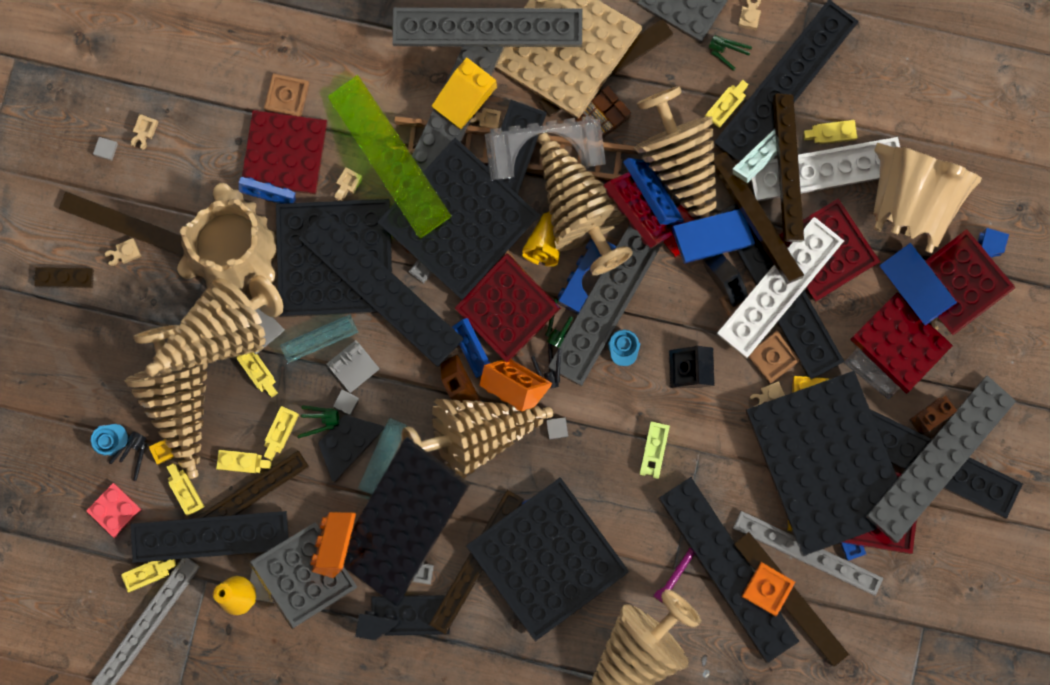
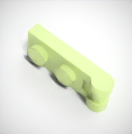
(654, 449)

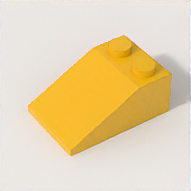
(464, 93)

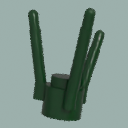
(719, 44)
(557, 337)
(329, 417)

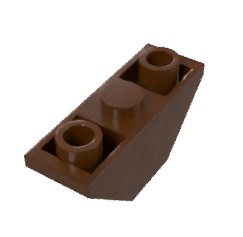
(457, 381)

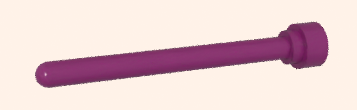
(676, 574)

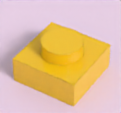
(161, 452)

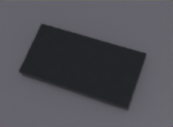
(412, 612)

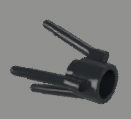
(550, 376)
(135, 442)

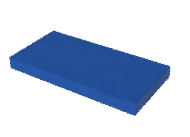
(654, 192)
(712, 236)
(918, 284)

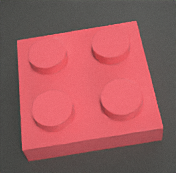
(114, 510)

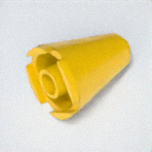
(541, 244)
(235, 595)

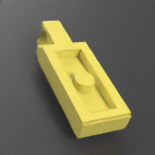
(727, 103)
(832, 132)
(258, 372)
(280, 432)
(241, 462)
(184, 490)
(147, 574)

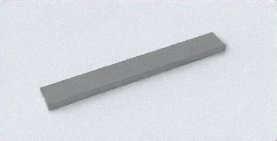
(820, 560)
(147, 623)

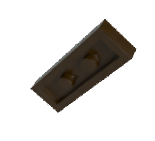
(64, 277)

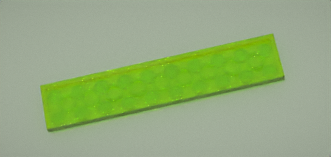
(389, 156)

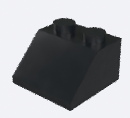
(691, 367)

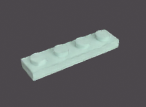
(757, 158)

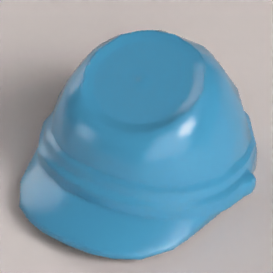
(624, 347)
(109, 439)

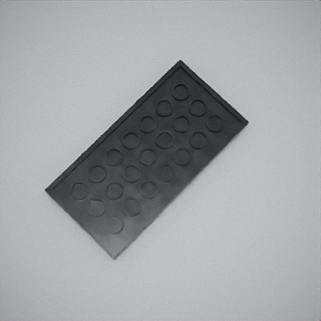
(403, 520)

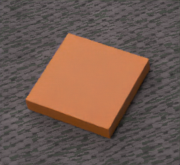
(768, 589)

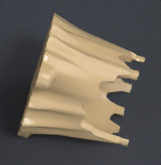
(919, 192)
(228, 242)

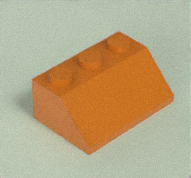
(514, 384)
(332, 543)

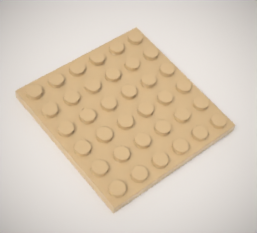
(573, 74)

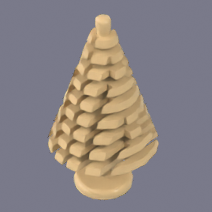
(681, 155)
(580, 207)
(219, 326)
(173, 401)
(476, 431)
(643, 648)

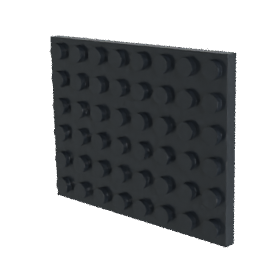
(824, 460)

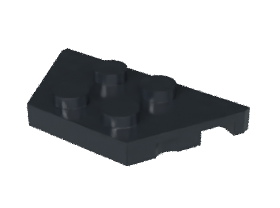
(346, 443)

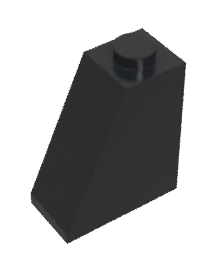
(726, 278)

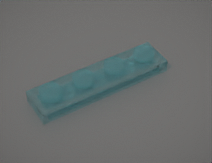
(319, 338)
(382, 455)

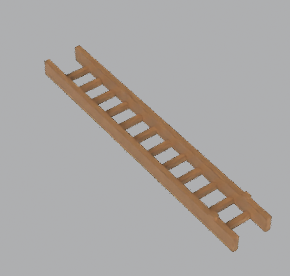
(619, 148)

